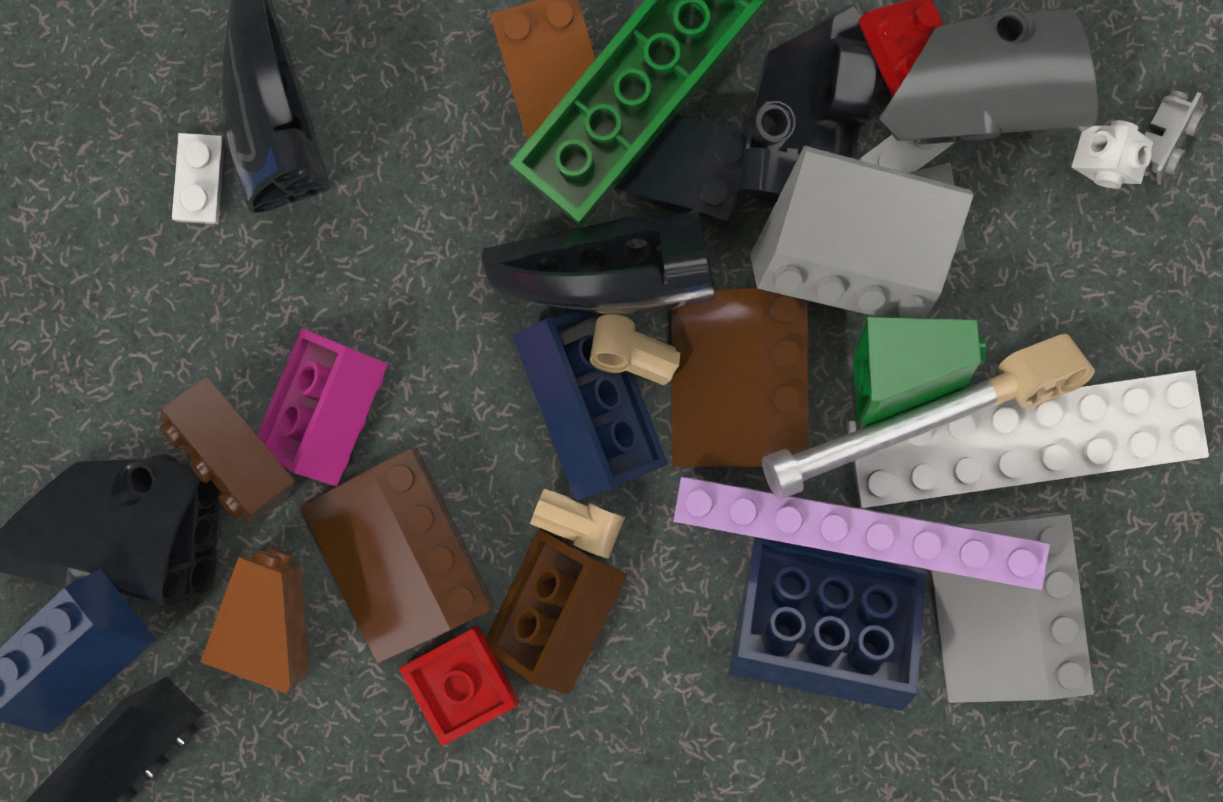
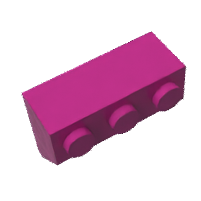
(320, 407)

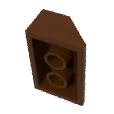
(226, 451)
(554, 612)

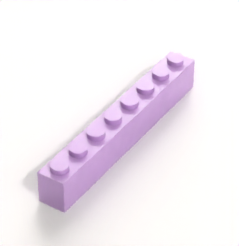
(863, 533)

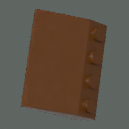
(739, 379)
(397, 555)

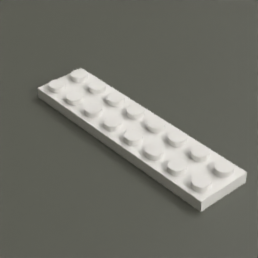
(1066, 437)

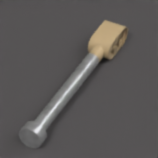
(1027, 375)

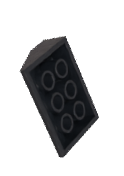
(124, 747)

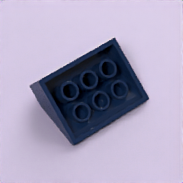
(830, 624)

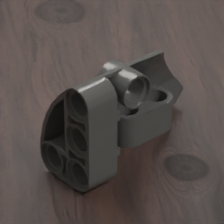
(979, 85)

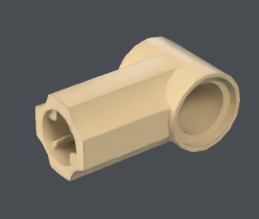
(621, 348)
(585, 525)

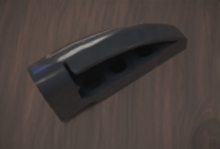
(270, 161)
(659, 276)

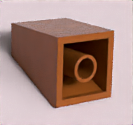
(262, 623)

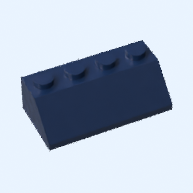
(590, 413)
(68, 653)

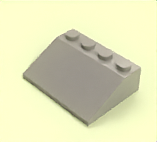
(860, 236)
(1014, 638)

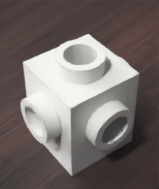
(1113, 154)

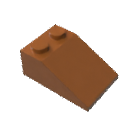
(543, 54)

